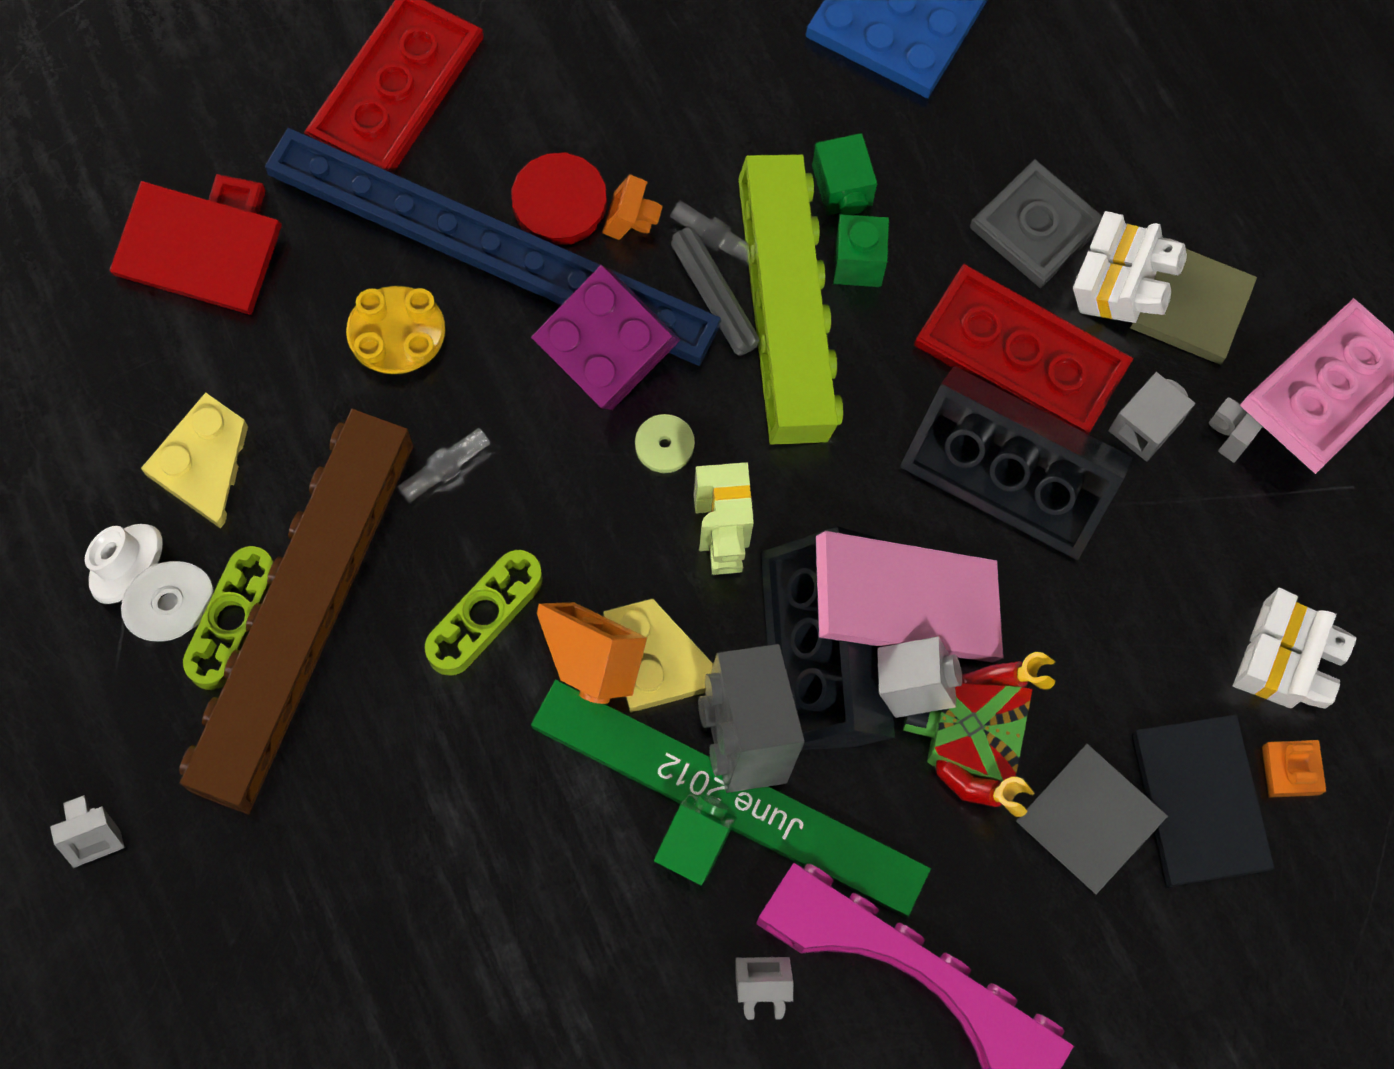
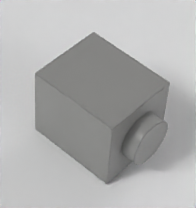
(1152, 416)
(918, 677)

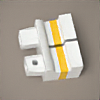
(1122, 267)
(1287, 652)

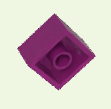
(605, 338)

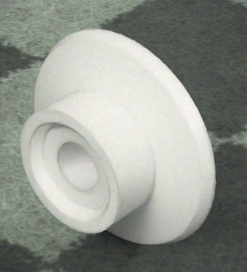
(119, 557)
(173, 614)

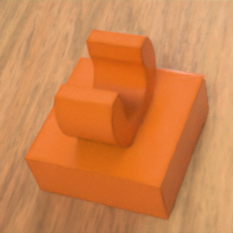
(630, 210)
(1293, 768)

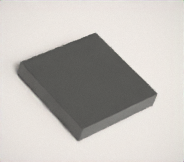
(1037, 223)
(1091, 818)

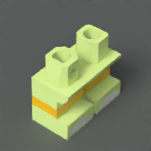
(729, 525)

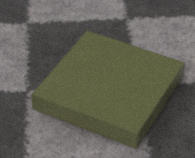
(1202, 307)

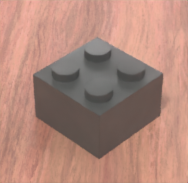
(751, 718)

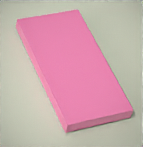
(1328, 386)
(907, 594)

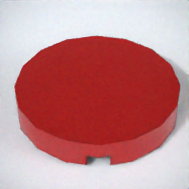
(559, 198)

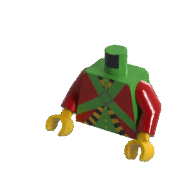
(982, 737)

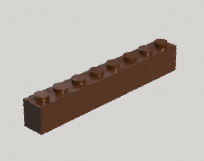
(297, 612)

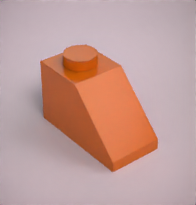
(592, 651)

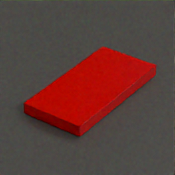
(395, 83)
(1023, 349)

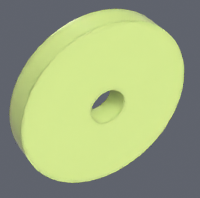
(659, 458)

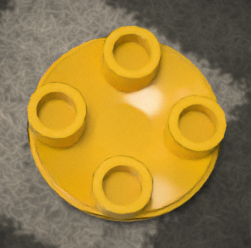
(395, 329)

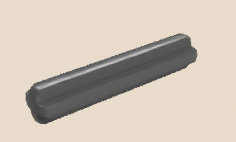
(715, 290)

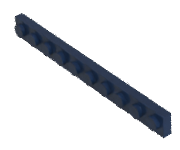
(468, 233)

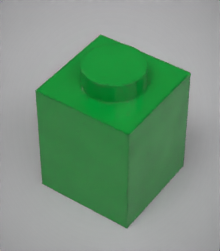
(844, 175)
(861, 250)
(696, 837)

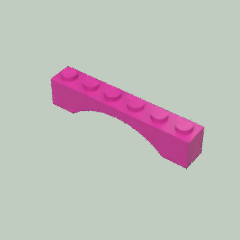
(819, 919)

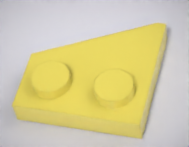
(201, 458)
(671, 661)

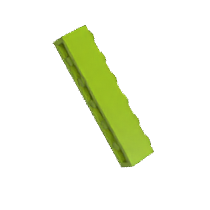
(788, 300)

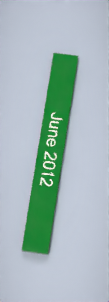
(761, 812)

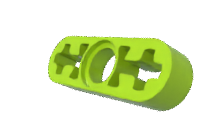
(231, 578)
(449, 631)

